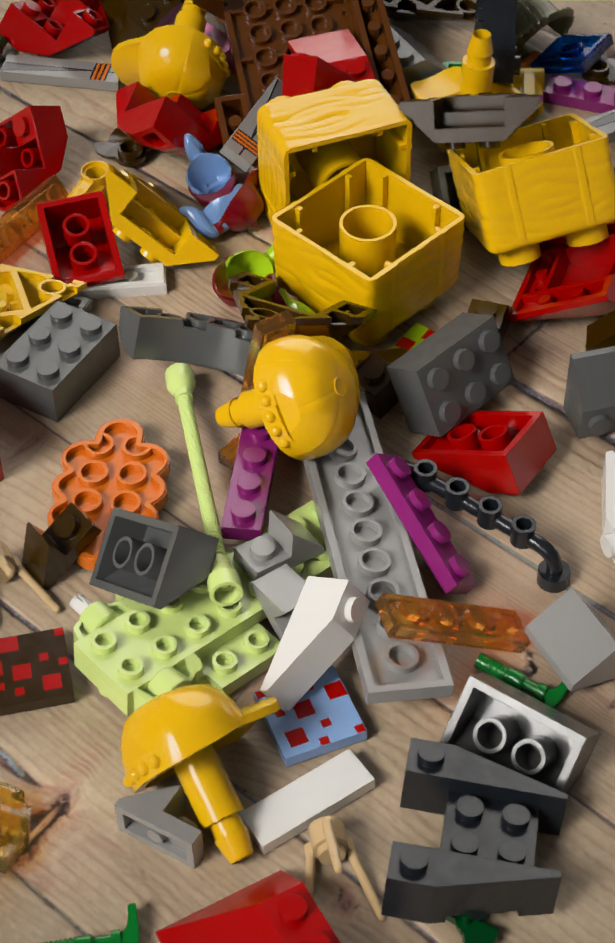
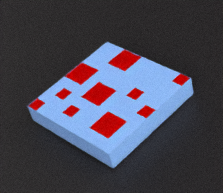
(316, 723)

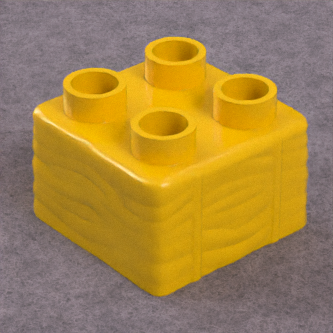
(324, 132)
(537, 188)
(370, 244)

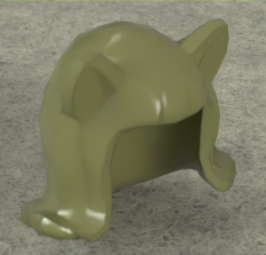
(536, 14)

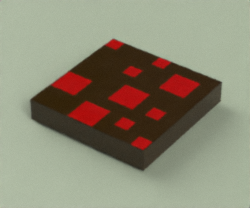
(34, 672)

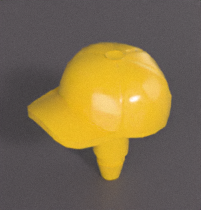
(175, 59)
(471, 78)
(301, 394)
(181, 736)

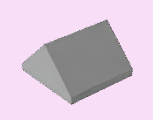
(574, 641)

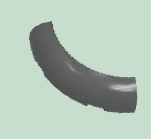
(189, 340)

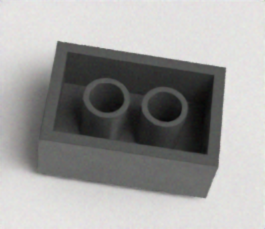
(58, 360)
(451, 374)

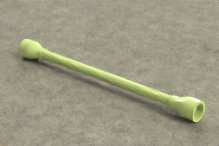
(223, 580)

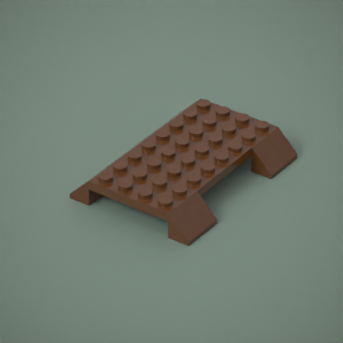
(260, 36)

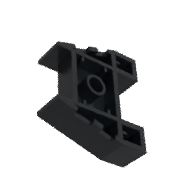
(500, 20)
(484, 841)

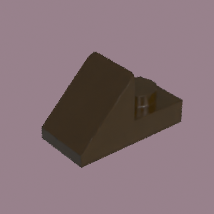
(53, 551)

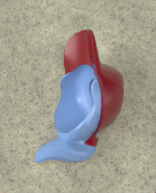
(208, 173)
(229, 212)

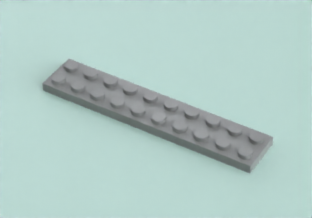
(376, 555)

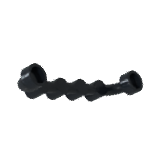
(552, 572)

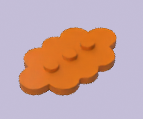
(111, 473)

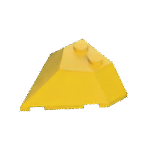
(153, 221)
(29, 294)

